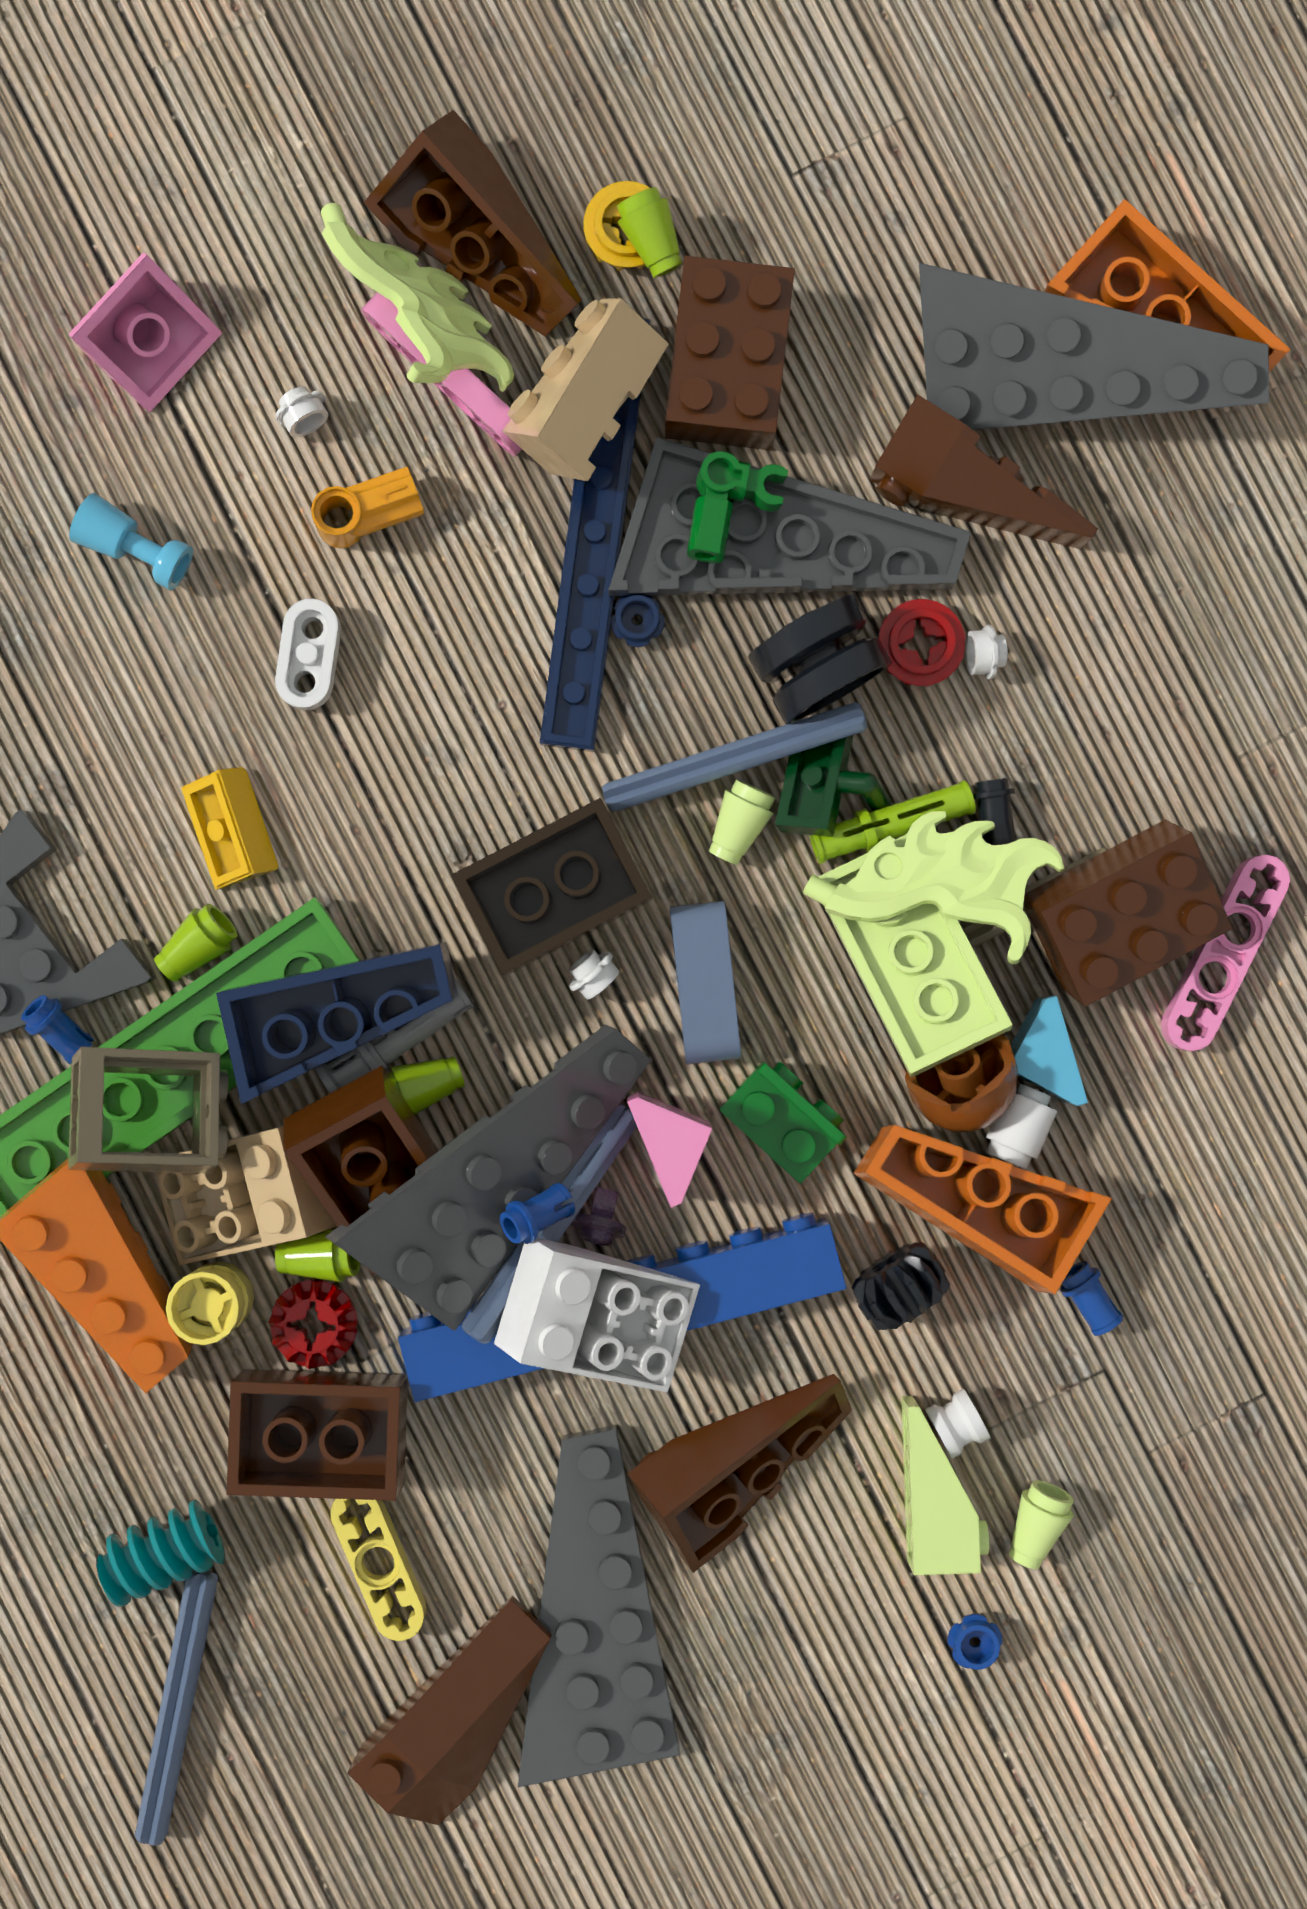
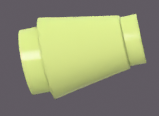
(740, 820)
(1040, 1522)

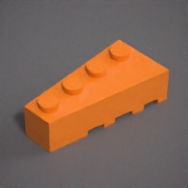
(1143, 272)
(996, 1209)
(97, 1268)

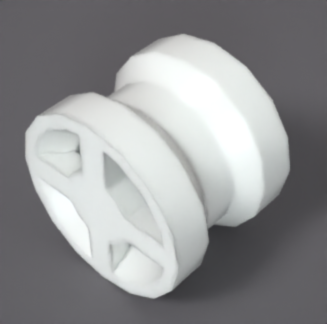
(957, 1423)

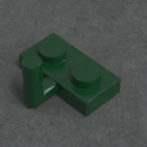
(815, 789)

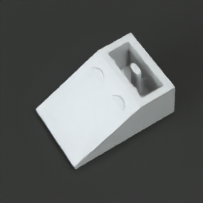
(595, 1316)

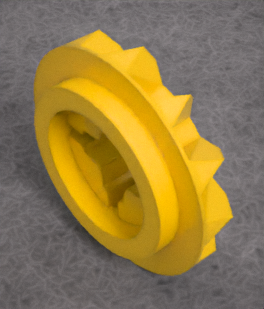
(597, 224)

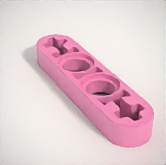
(460, 386)
(1232, 957)

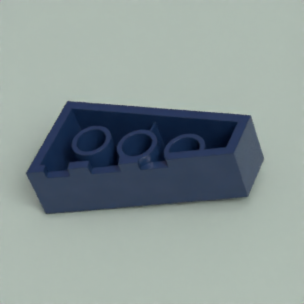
(314, 1016)

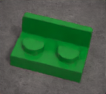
(783, 1121)

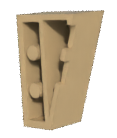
(585, 388)

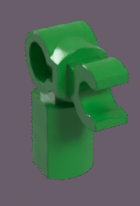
(723, 479)

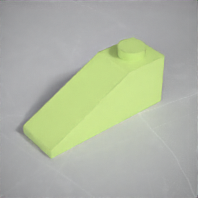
(939, 1517)

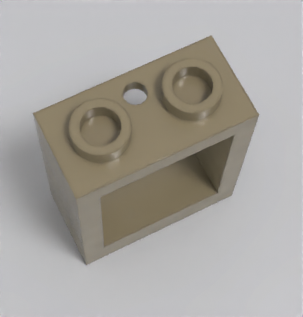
(86, 1109)

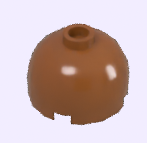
(969, 1088)

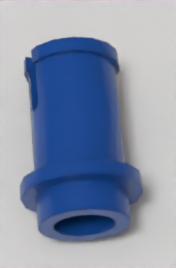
(55, 1027)
(527, 1218)
(1091, 1298)

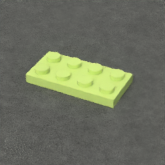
(921, 979)

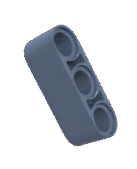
(705, 982)

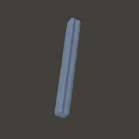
(735, 757)
(581, 1181)
(176, 1708)

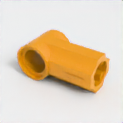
(374, 507)

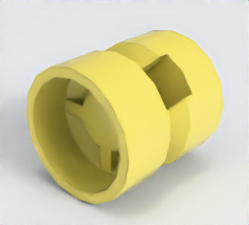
(209, 1303)

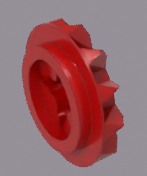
(935, 622)
(332, 1306)

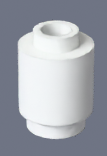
(1022, 1128)

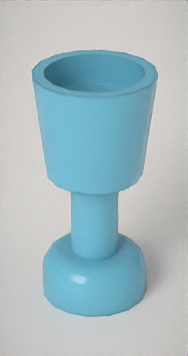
(113, 533)

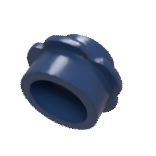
(634, 605)

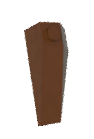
(464, 212)
(942, 472)
(714, 1475)

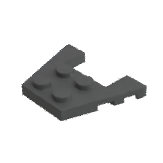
(29, 955)

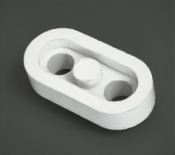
(307, 656)

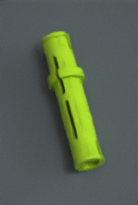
(870, 828)

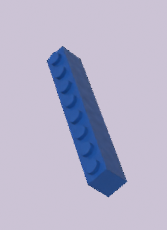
(734, 1281)

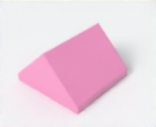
(145, 333)
(672, 1141)

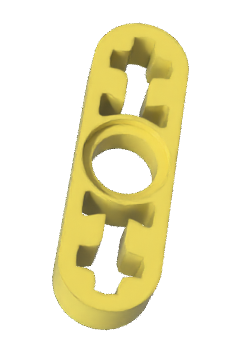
(407, 1593)

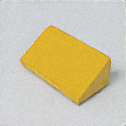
(229, 827)

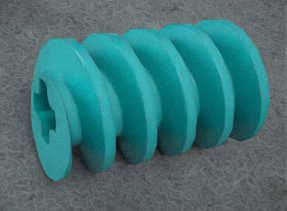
(160, 1556)

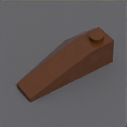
(446, 1732)

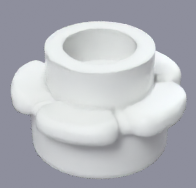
(301, 411)
(985, 652)
(592, 973)

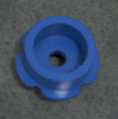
(977, 1656)

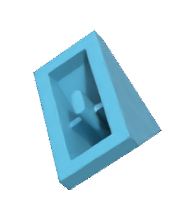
(1046, 1053)

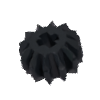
(900, 1286)

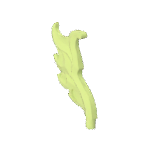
(425, 302)
(948, 870)

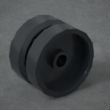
(816, 653)

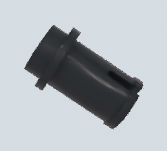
(995, 806)

